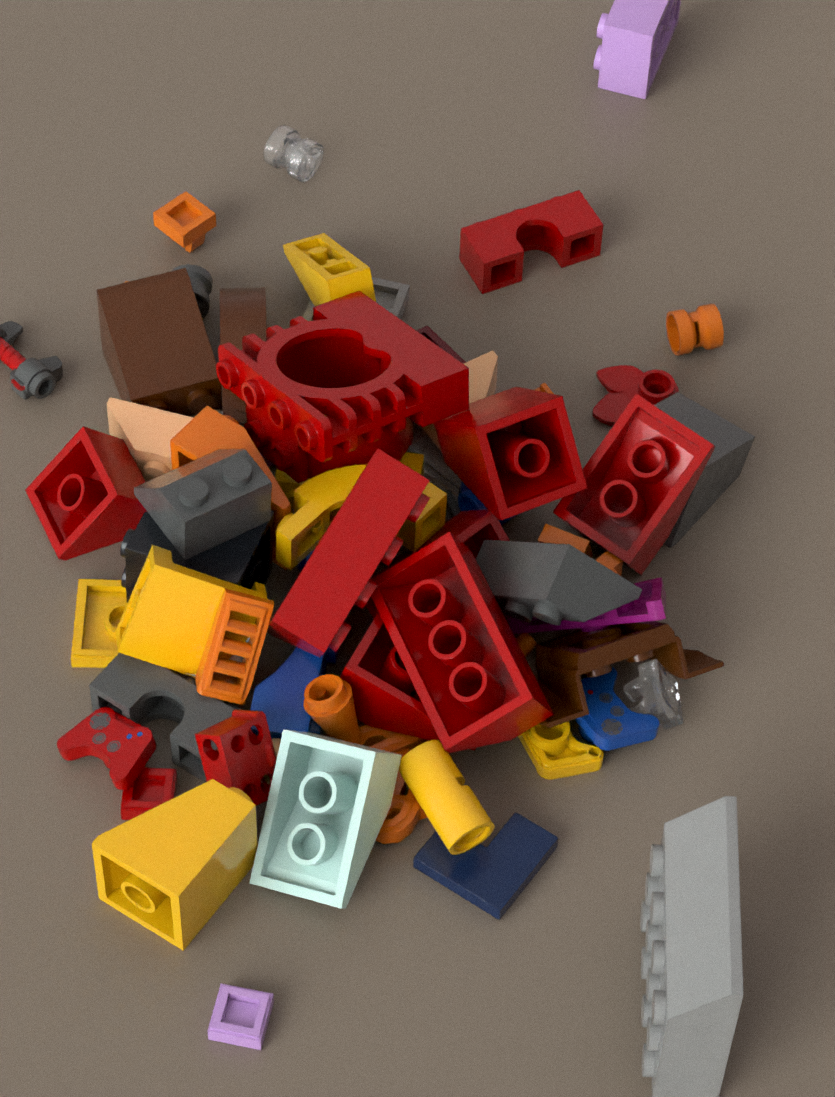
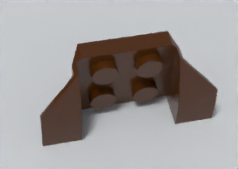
(592, 653)

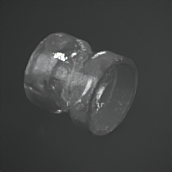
(293, 153)

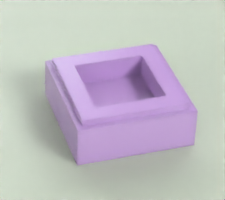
(240, 1016)

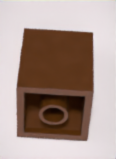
(158, 344)

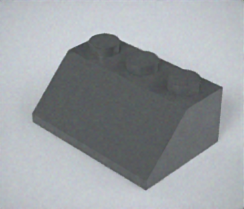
(551, 581)

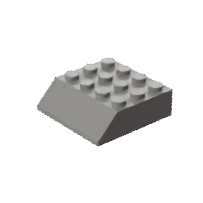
(692, 952)

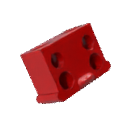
(240, 754)

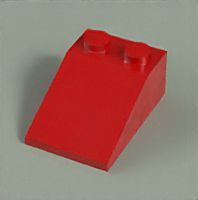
(637, 484)
(383, 688)

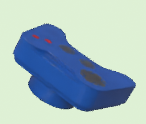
(609, 721)

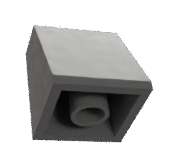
(724, 465)

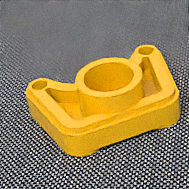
(559, 753)

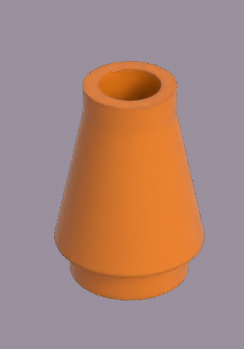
(332, 707)

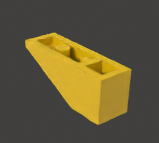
(328, 269)

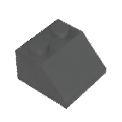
(208, 500)

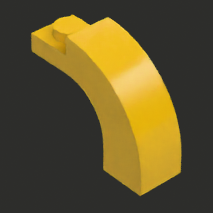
(321, 498)

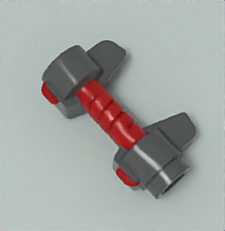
(30, 375)

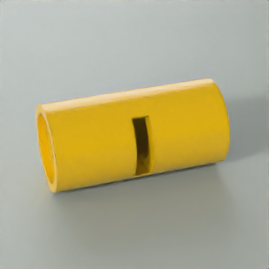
(445, 798)

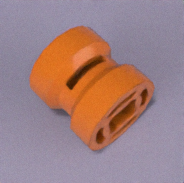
(694, 329)

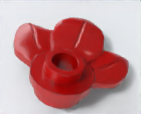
(625, 382)

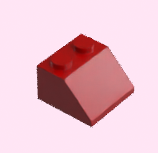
(87, 494)

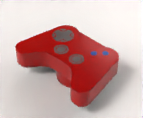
(115, 740)

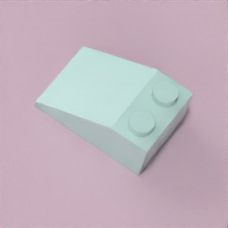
(322, 816)

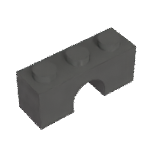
(154, 692)

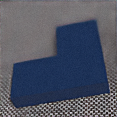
(491, 874)

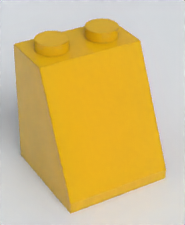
(178, 860)

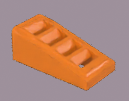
(223, 686)

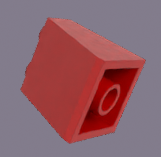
(513, 450)

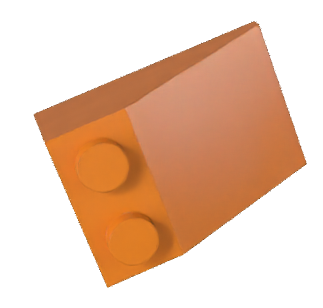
(215, 431)

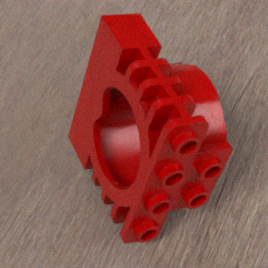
(340, 386)

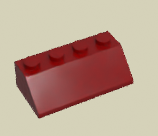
(348, 554)
(458, 647)

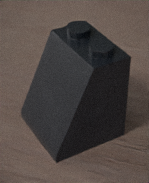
(237, 561)

